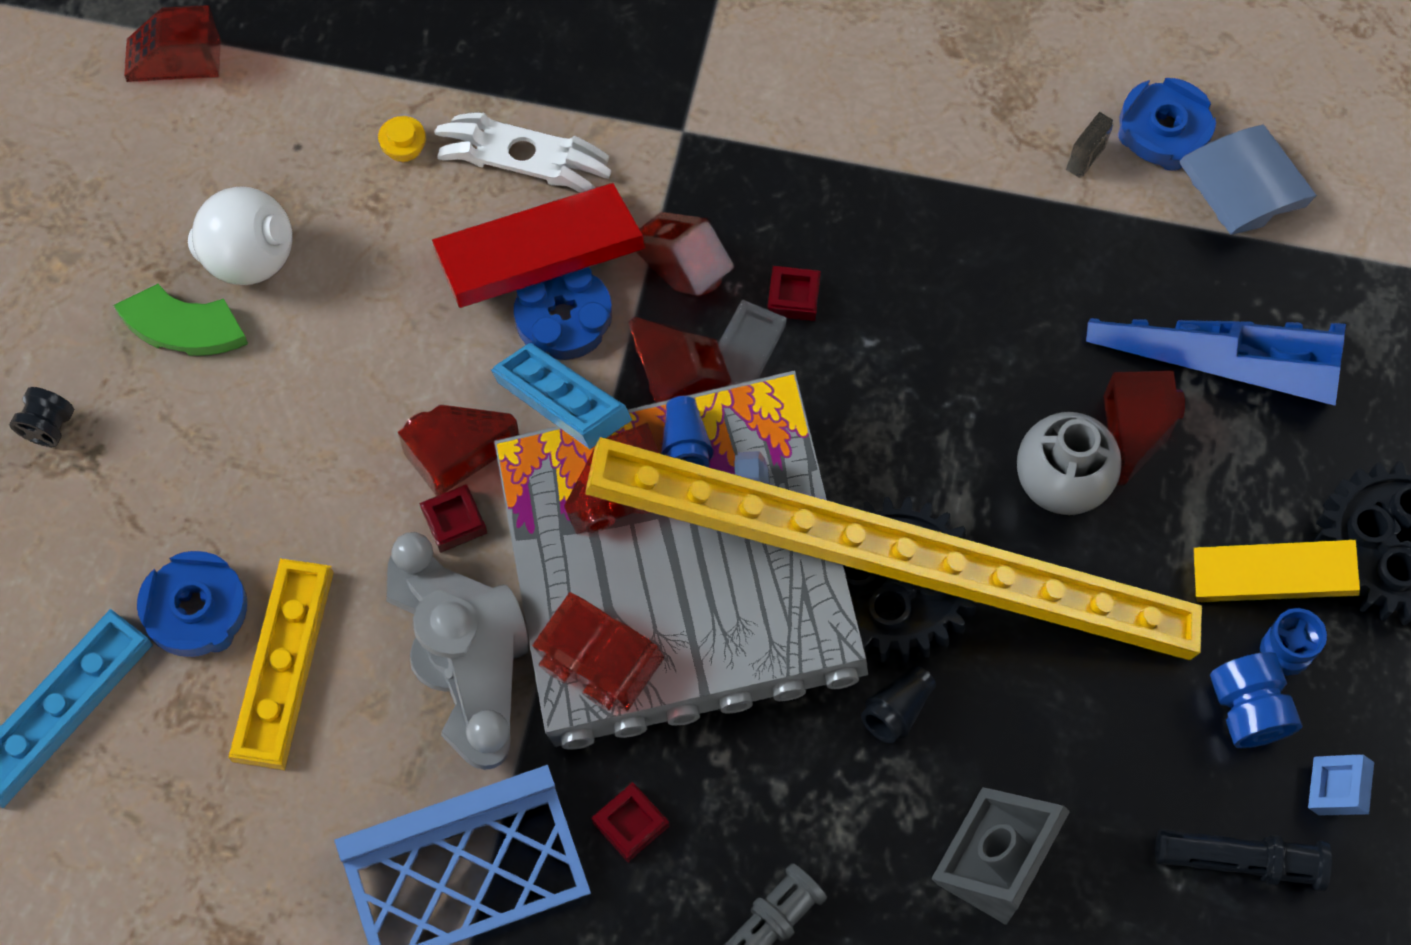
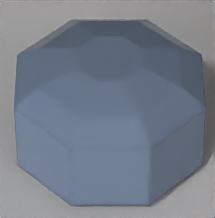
(752, 466)

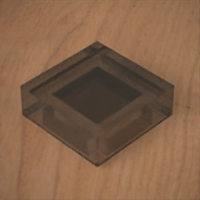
(1090, 145)

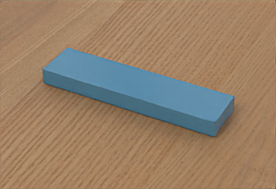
(561, 395)
(66, 699)

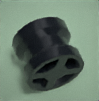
(42, 417)

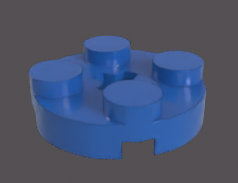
(1161, 144)
(567, 337)
(208, 629)

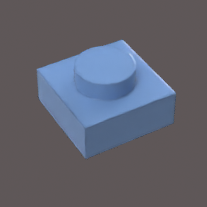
(1341, 785)

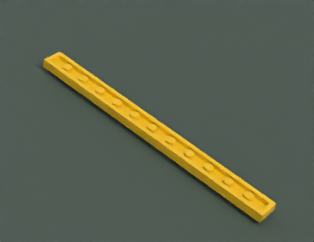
(892, 548)

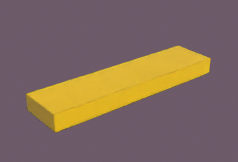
(281, 664)

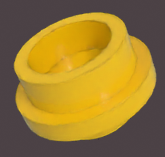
(402, 138)

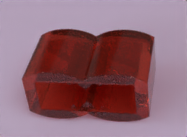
(598, 653)

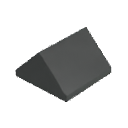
(999, 851)

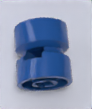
(1253, 692)

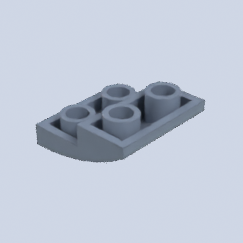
(1247, 179)

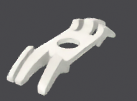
(549, 162)

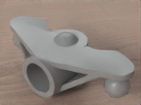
(460, 646)

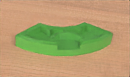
(181, 325)

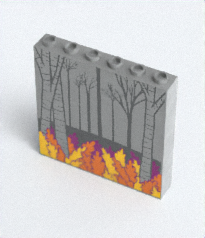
(722, 608)

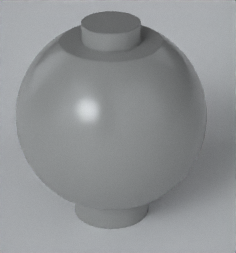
(1068, 463)

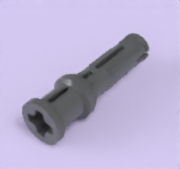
(780, 910)

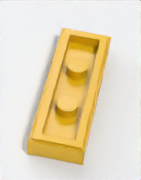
(1276, 571)

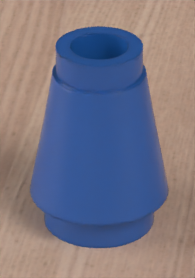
(685, 432)

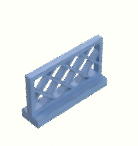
(451, 819)

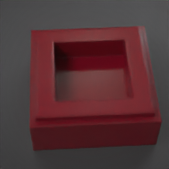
(794, 292)
(453, 518)
(630, 822)

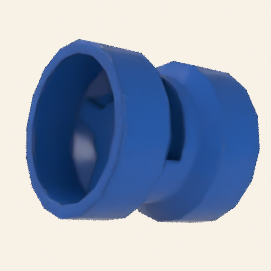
(1301, 633)

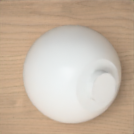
(241, 236)

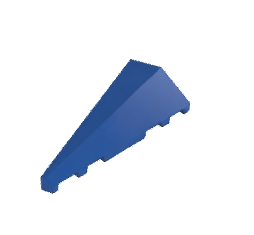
(1262, 355)

